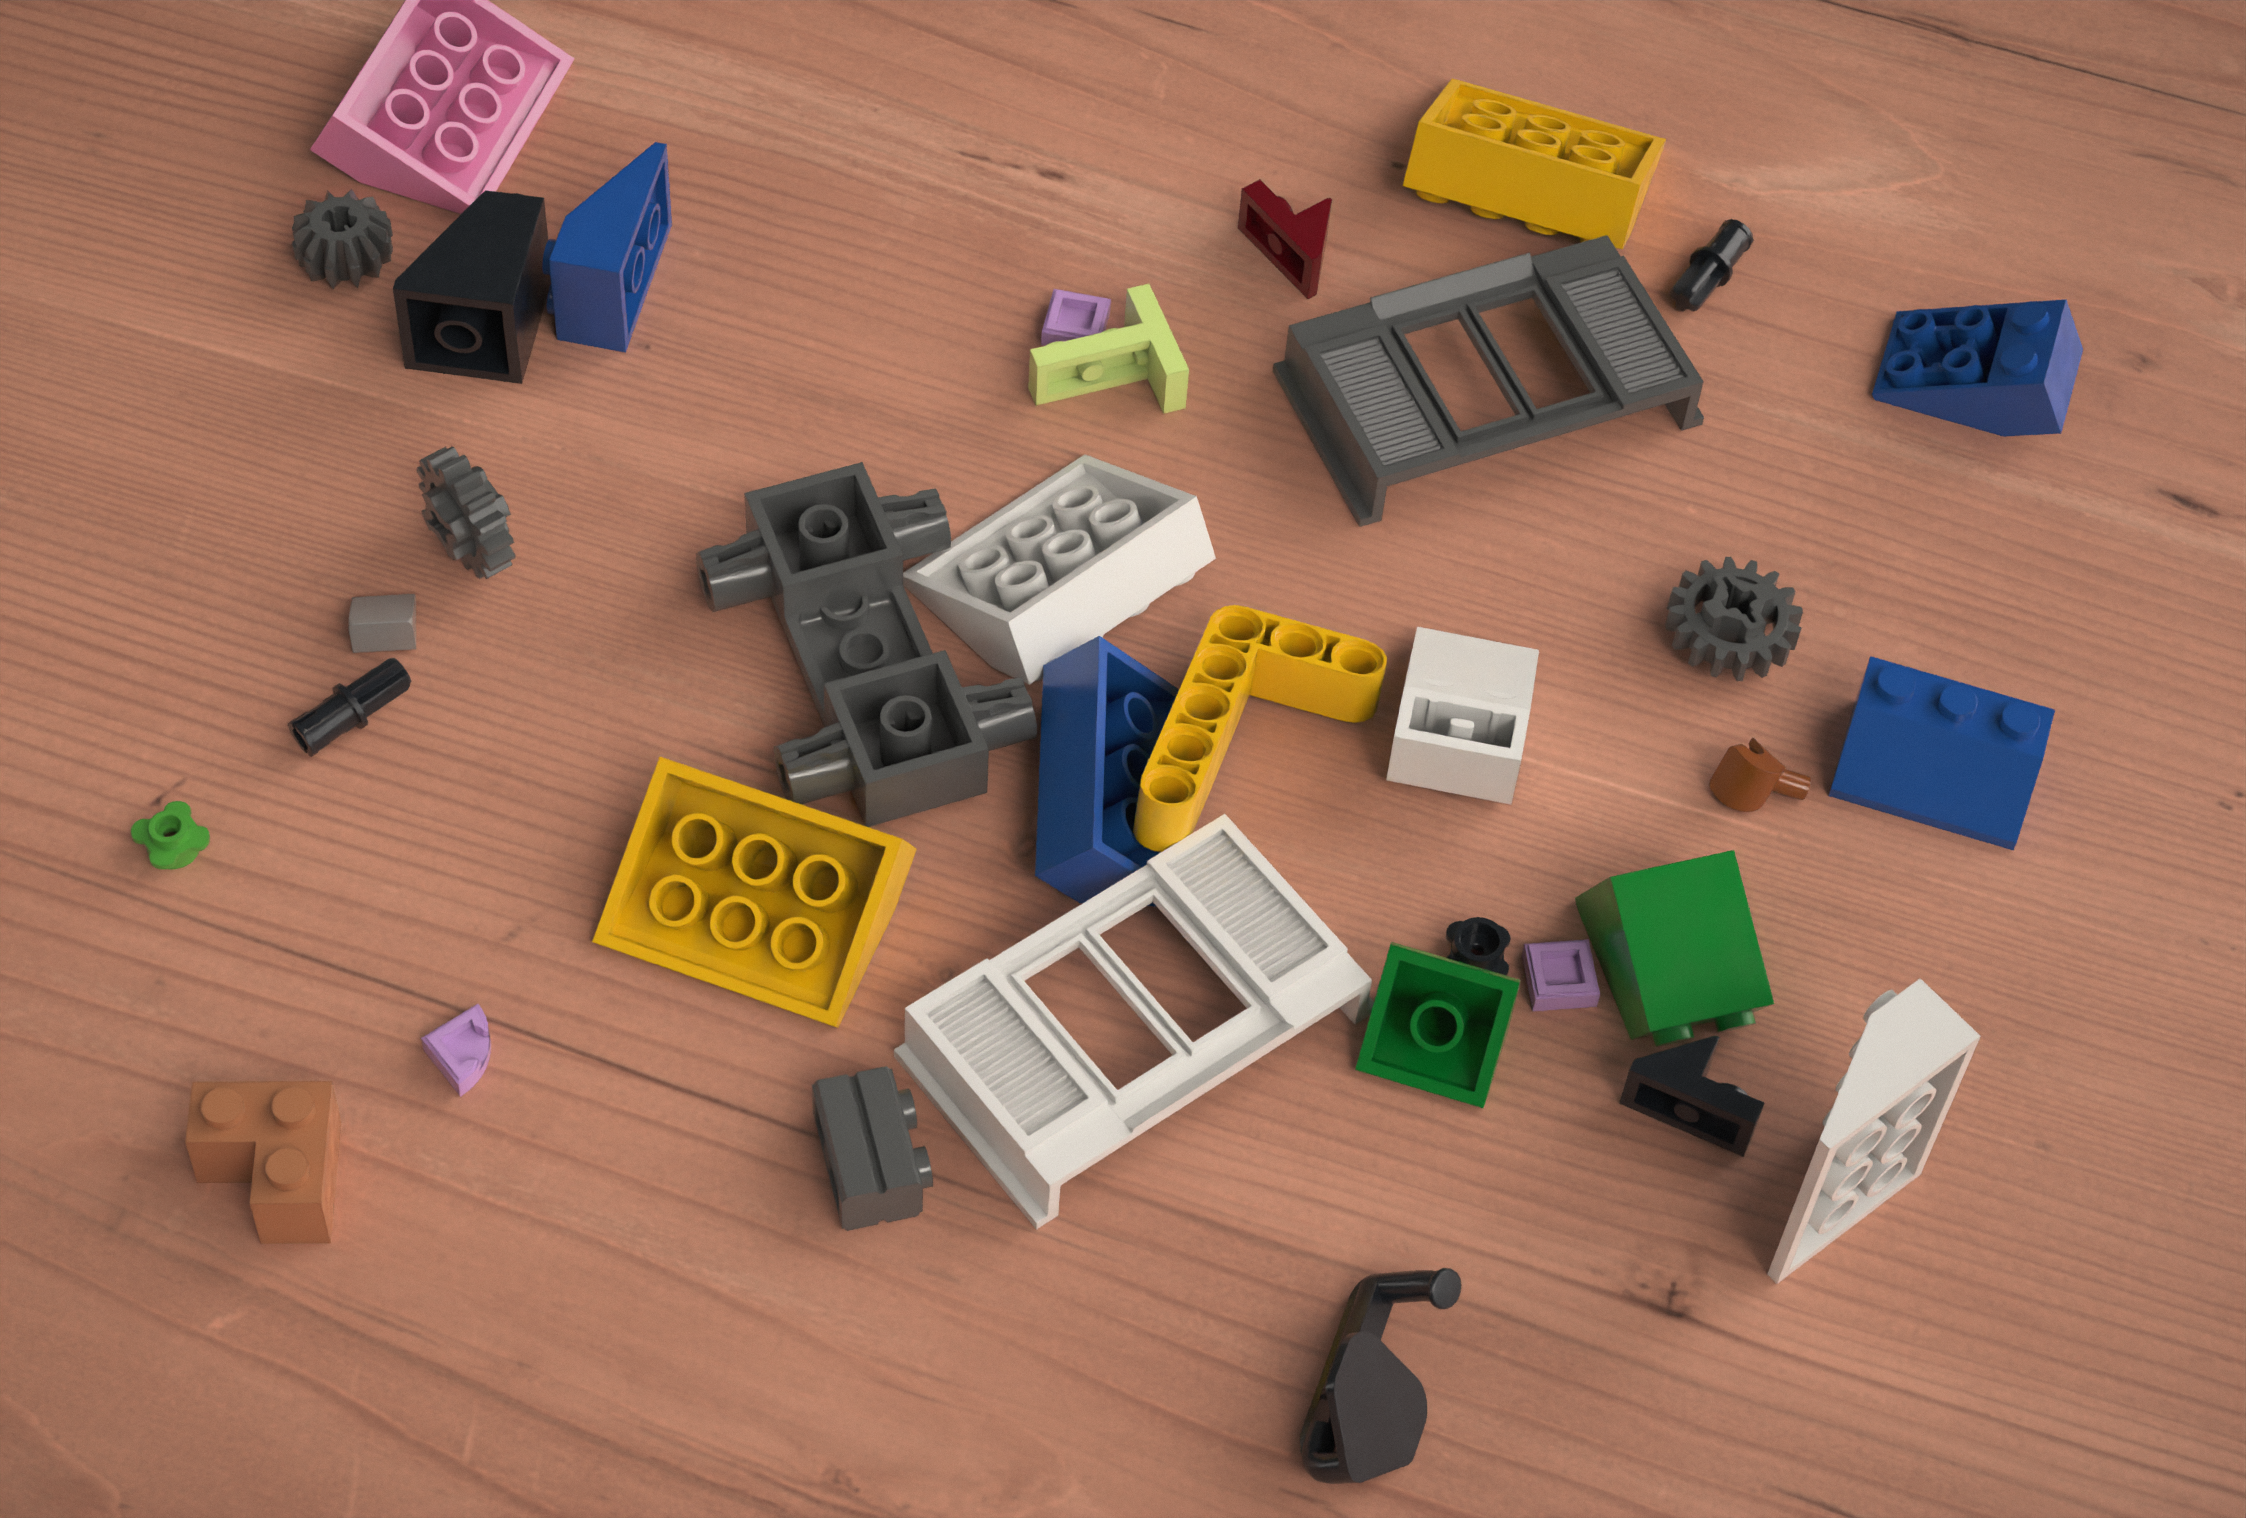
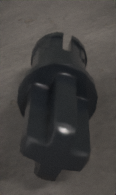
(1711, 265)
(349, 706)

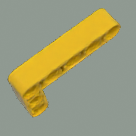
(1241, 657)

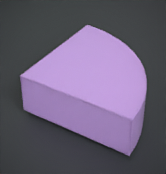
(461, 1048)

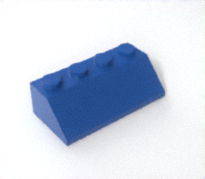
(1094, 746)

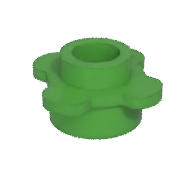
(176, 850)

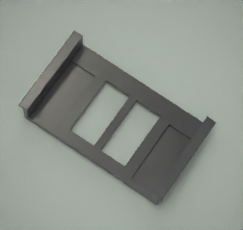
(1385, 421)

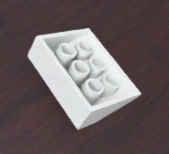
(1063, 564)
(1881, 1120)

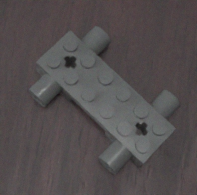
(888, 705)

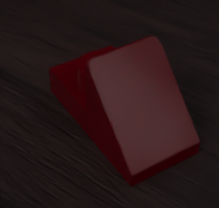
(1287, 240)

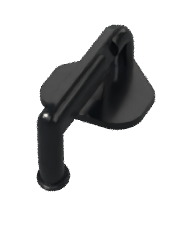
(1366, 1396)

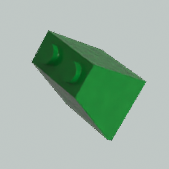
(1678, 947)

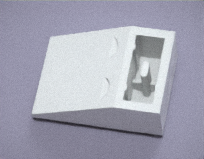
(1463, 715)

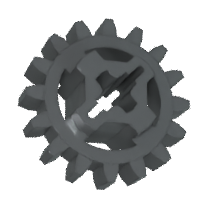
(465, 512)
(1733, 618)

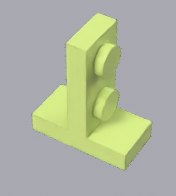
(1115, 358)

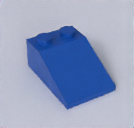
(610, 254)

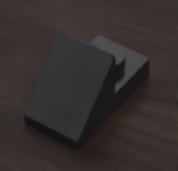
(1676, 1092)

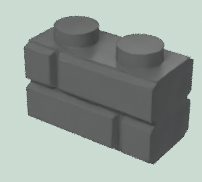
(869, 1147)

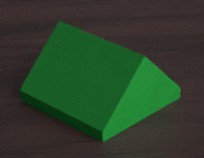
(1438, 1024)

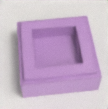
(1074, 316)
(1560, 975)

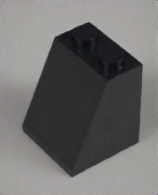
(477, 291)

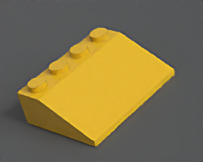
(1532, 163)
(753, 892)

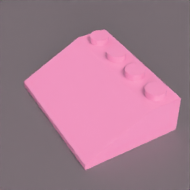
(443, 102)

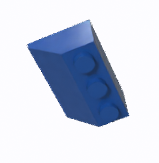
(1942, 753)

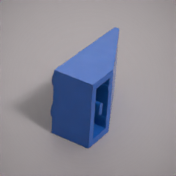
(1984, 365)

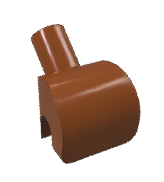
(1750, 775)

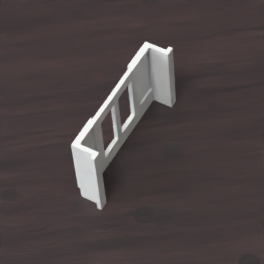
(1028, 1090)

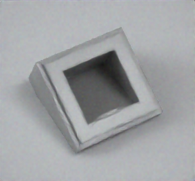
(383, 623)

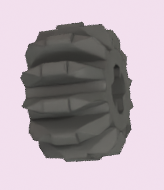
(342, 238)

